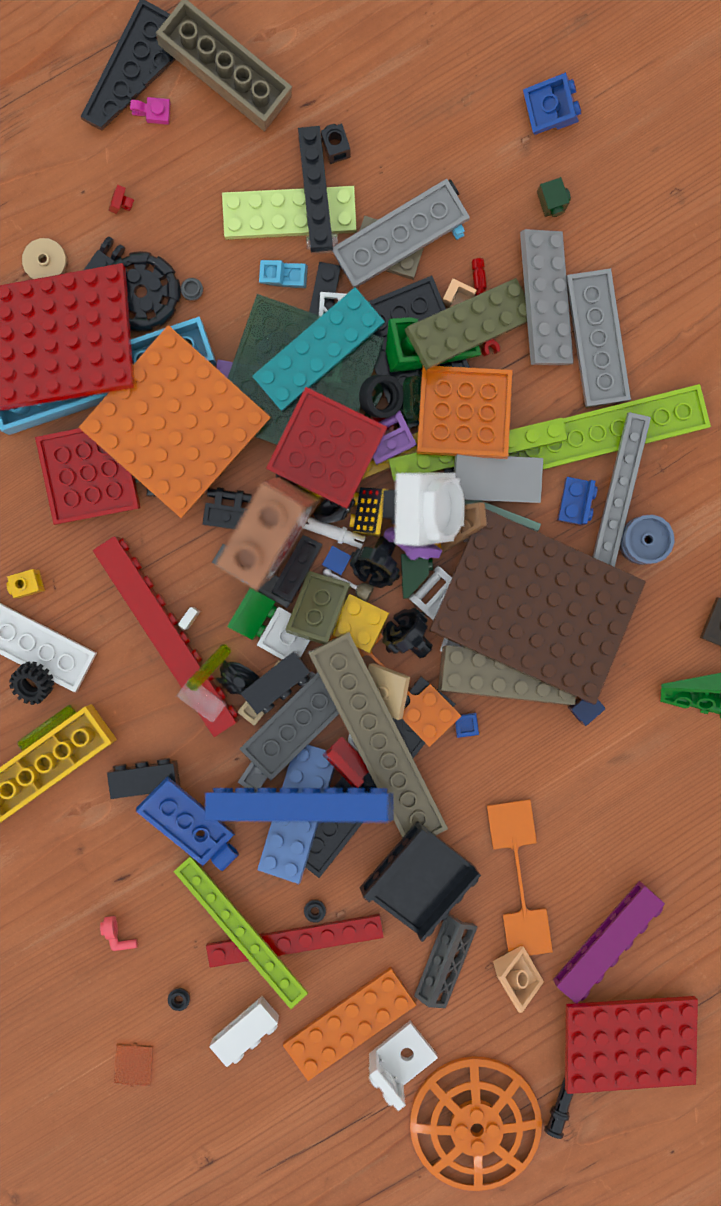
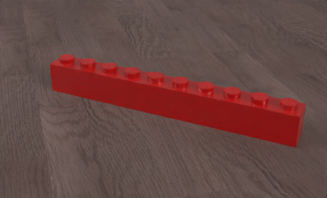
(158, 623)

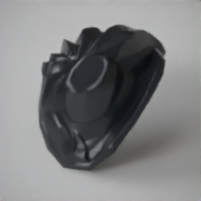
(331, 512)
(236, 677)

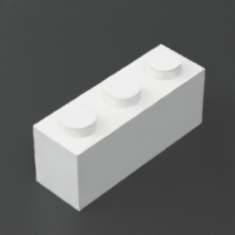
(245, 1032)

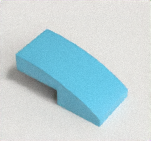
(283, 274)

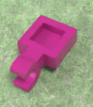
(156, 110)

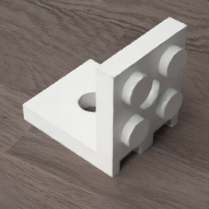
(392, 1070)

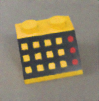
(368, 512)

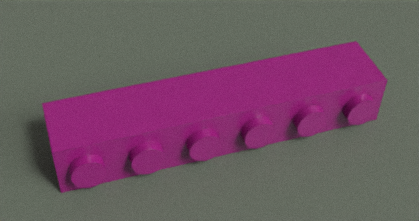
(608, 942)

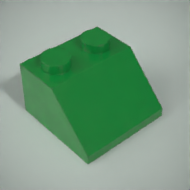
(252, 614)

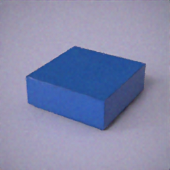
(336, 560)
(467, 725)

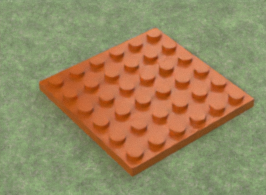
(176, 423)

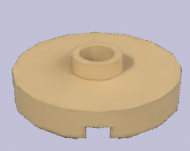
(41, 248)

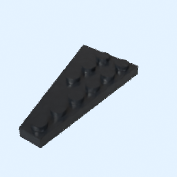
(131, 67)

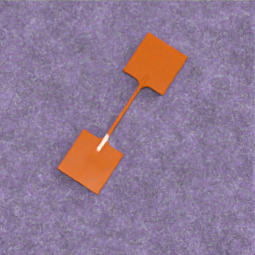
(428, 712)
(512, 827)

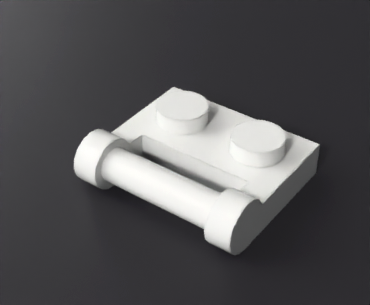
(432, 606)

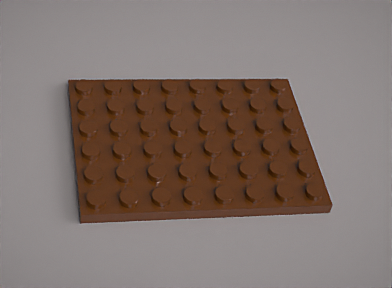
(538, 607)

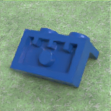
(576, 501)

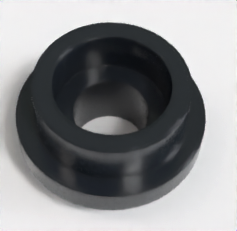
(311, 916)
(176, 1005)

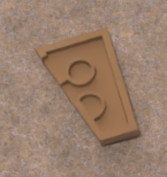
(473, 521)

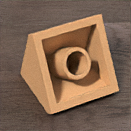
(518, 977)

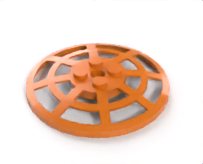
(475, 1112)

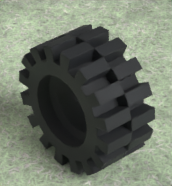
(38, 676)

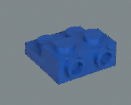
(552, 104)

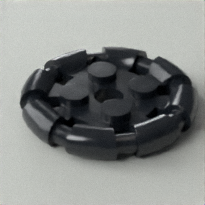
(155, 291)

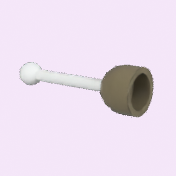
(363, 590)

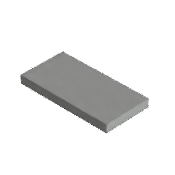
(500, 479)

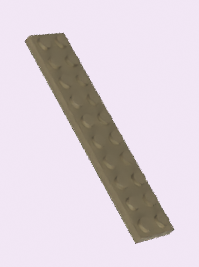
(375, 733)

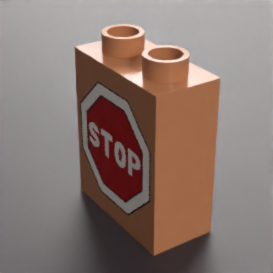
(267, 531)

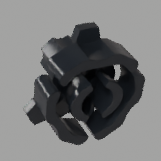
(376, 562)
(408, 634)

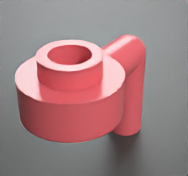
(110, 930)

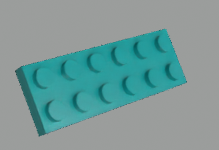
(318, 349)

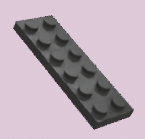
(291, 728)

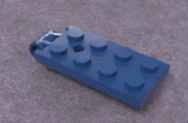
(181, 817)

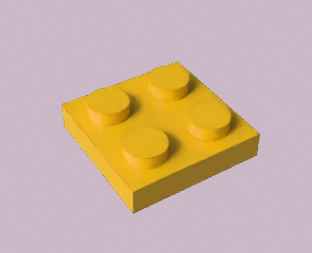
(361, 621)

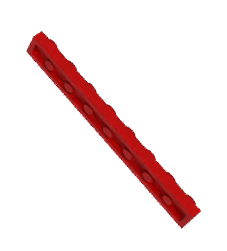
(302, 939)

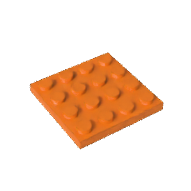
(465, 412)

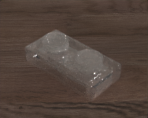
(202, 701)

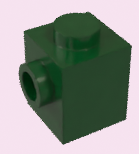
(553, 197)

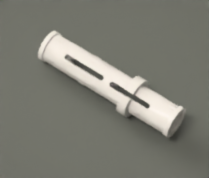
(335, 532)

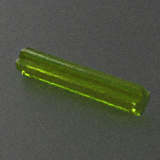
(208, 667)
(46, 727)

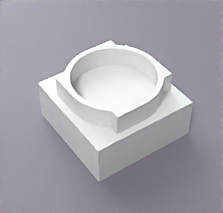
(428, 508)

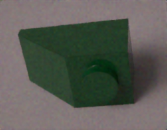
(414, 573)

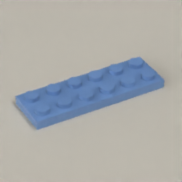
(291, 841)

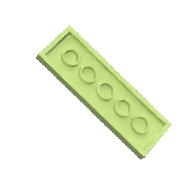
(283, 212)

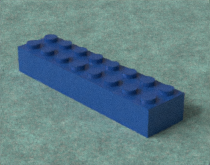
(299, 806)

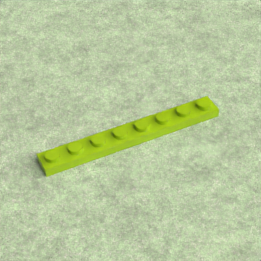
(519, 440)
(241, 932)

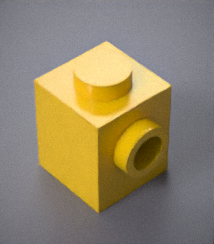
(25, 583)

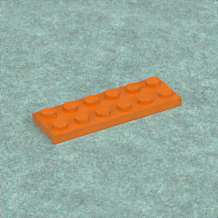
(349, 1023)

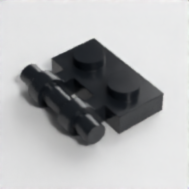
(225, 516)

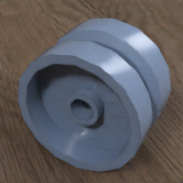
(659, 537)

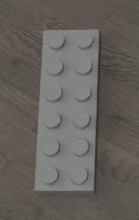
(400, 233)
(546, 297)
(598, 338)

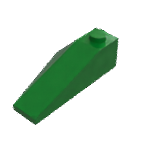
(401, 352)
(695, 692)

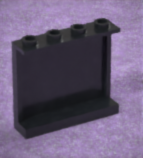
(420, 880)

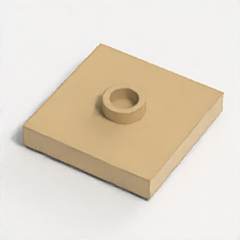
(392, 688)

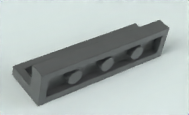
(442, 962)

